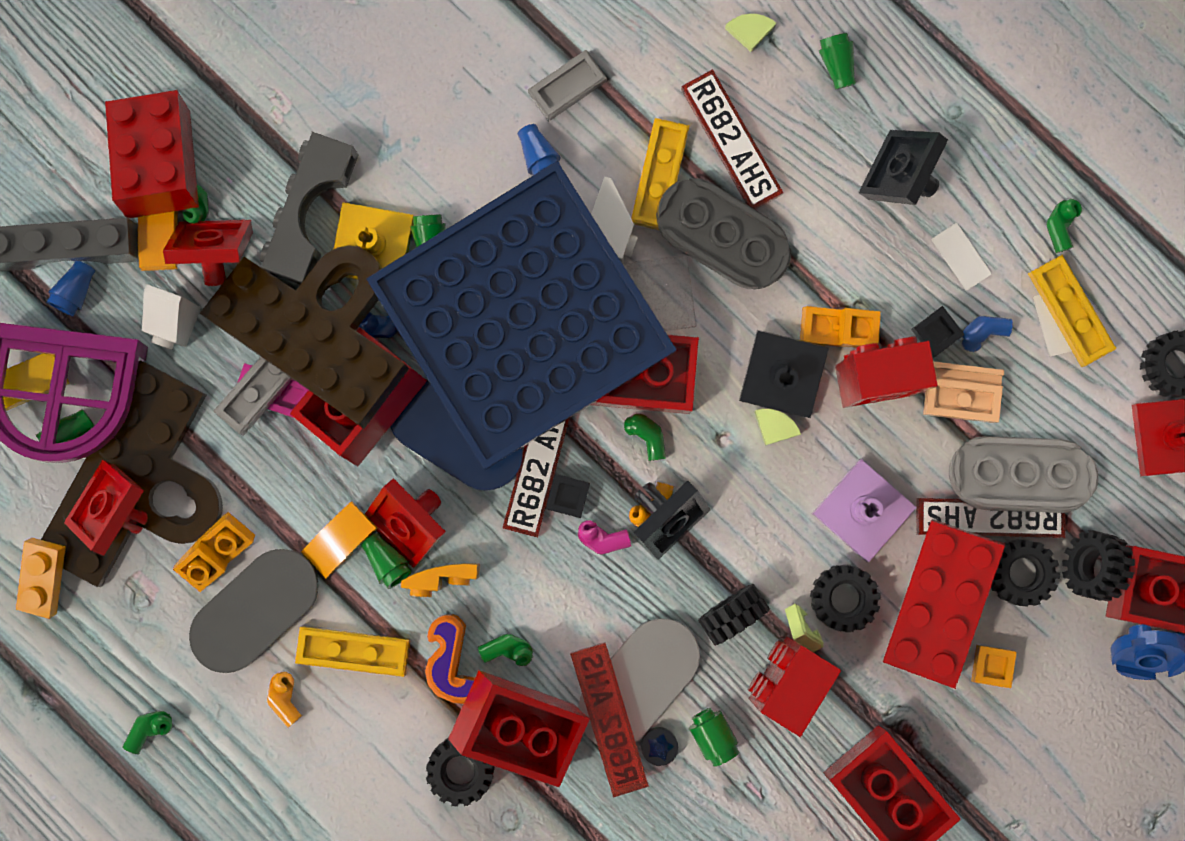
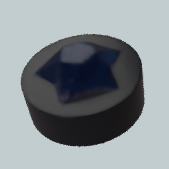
(659, 746)

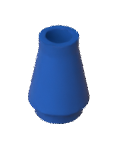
(536, 149)
(71, 290)

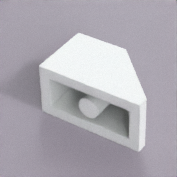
(614, 220)
(168, 317)

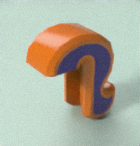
(444, 663)

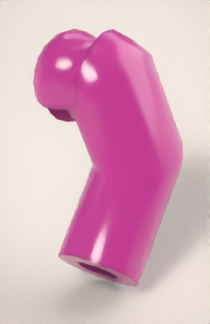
(601, 541)

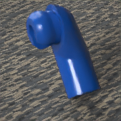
(378, 326)
(982, 328)

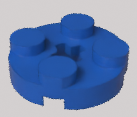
(1148, 652)

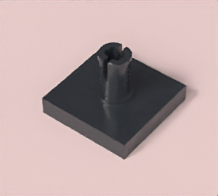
(904, 167)
(783, 373)
(670, 517)

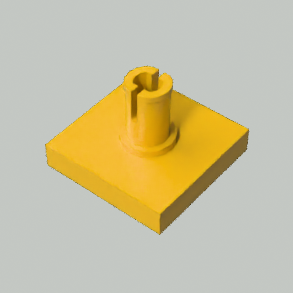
(377, 230)

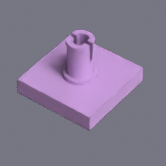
(864, 510)

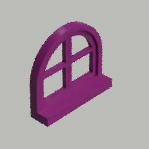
(66, 345)

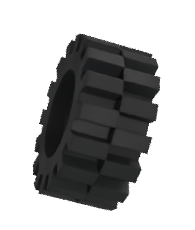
(1155, 364)
(1113, 568)
(1044, 579)
(867, 594)
(734, 614)
(449, 790)

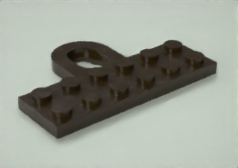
(304, 339)
(144, 451)

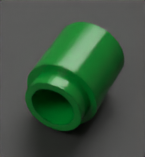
(714, 736)

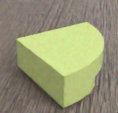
(750, 29)
(775, 426)
(800, 630)

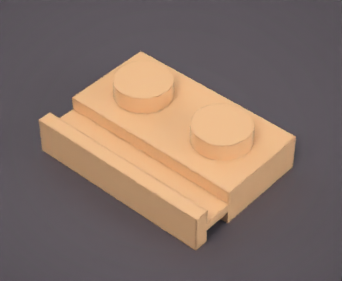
(965, 393)

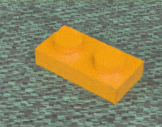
(40, 578)

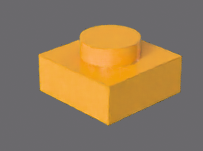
(993, 666)

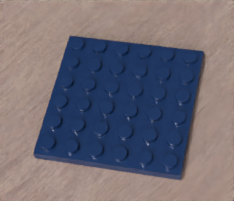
(521, 315)

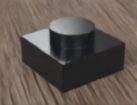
(939, 330)
(567, 496)

